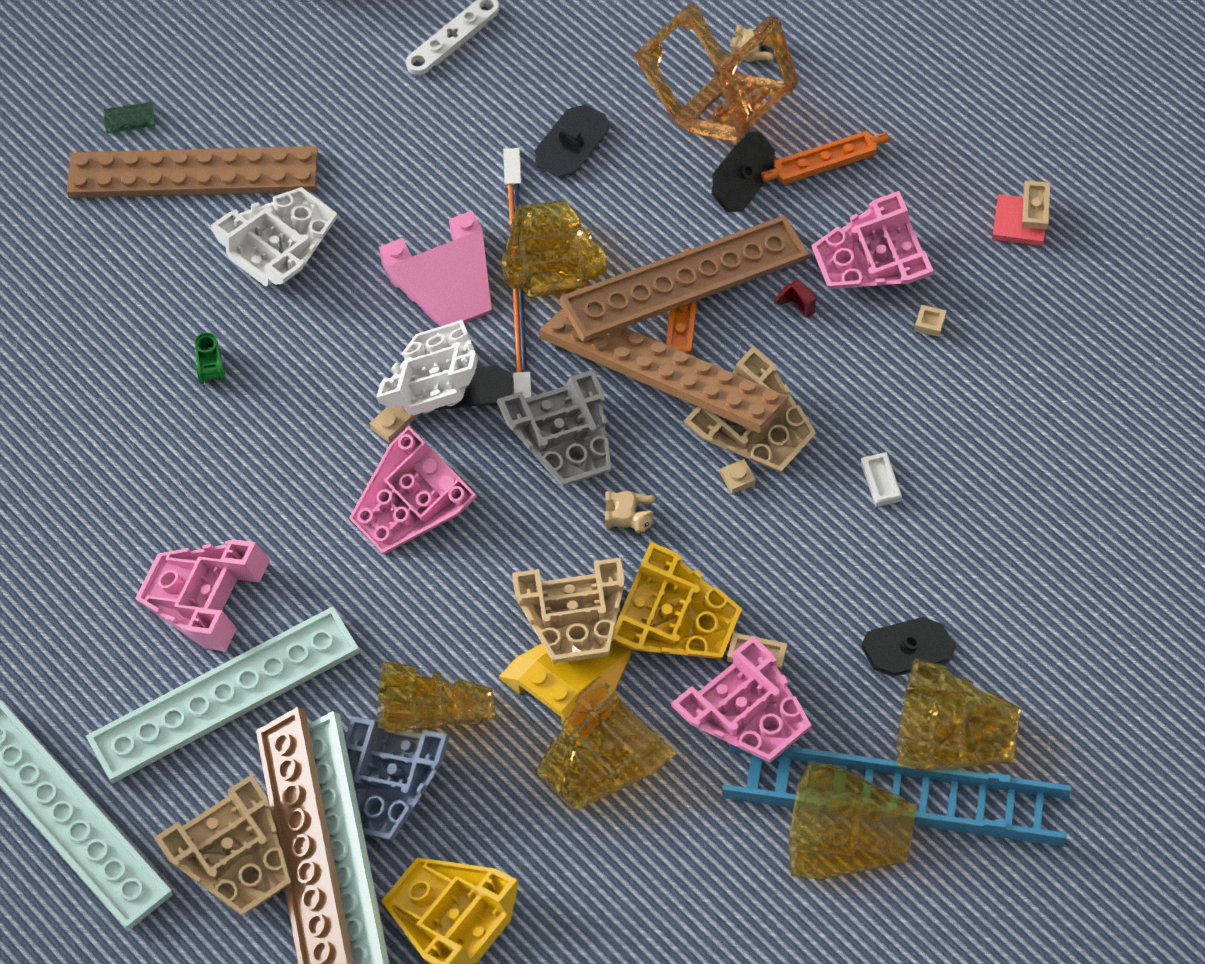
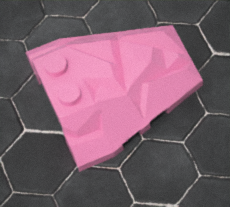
(873, 248)
(747, 705)

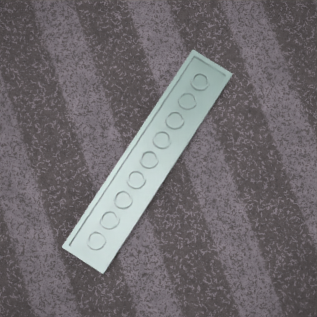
(222, 695)
(76, 826)
(347, 841)

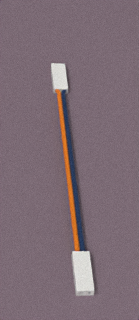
(512, 176)

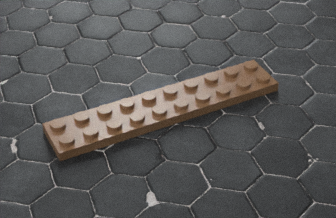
(192, 172)
(683, 278)
(672, 373)
(305, 841)

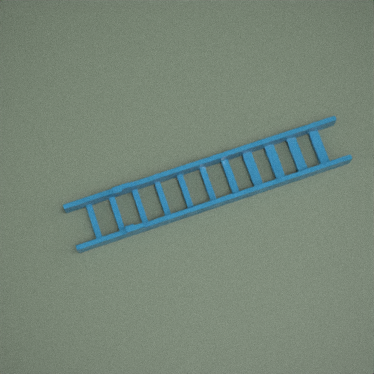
(996, 828)

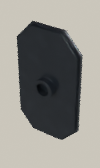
(571, 140)
(740, 172)
(485, 387)
(897, 645)

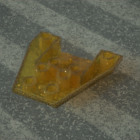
(846, 824)

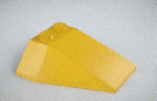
(561, 683)
(451, 909)

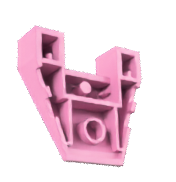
(445, 280)
(193, 587)

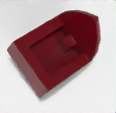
(800, 295)

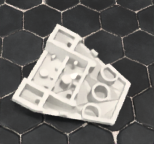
(275, 238)
(433, 372)

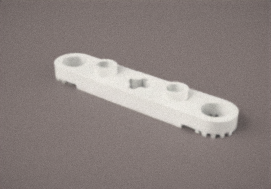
(441, 46)

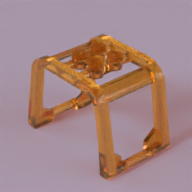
(731, 117)

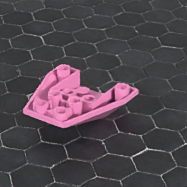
(409, 494)

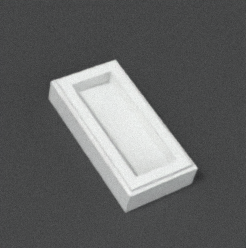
(881, 479)

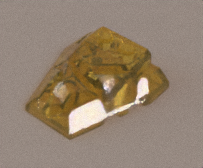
(550, 250)
(425, 703)
(944, 714)
(601, 749)

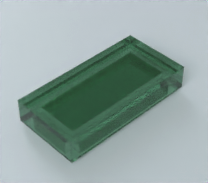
(129, 117)

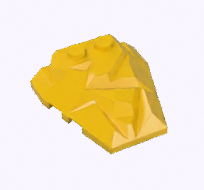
(675, 610)

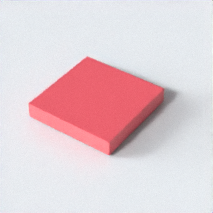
(1009, 223)

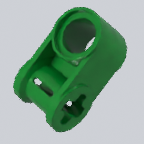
(209, 362)

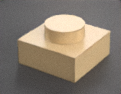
(930, 320)
(737, 476)

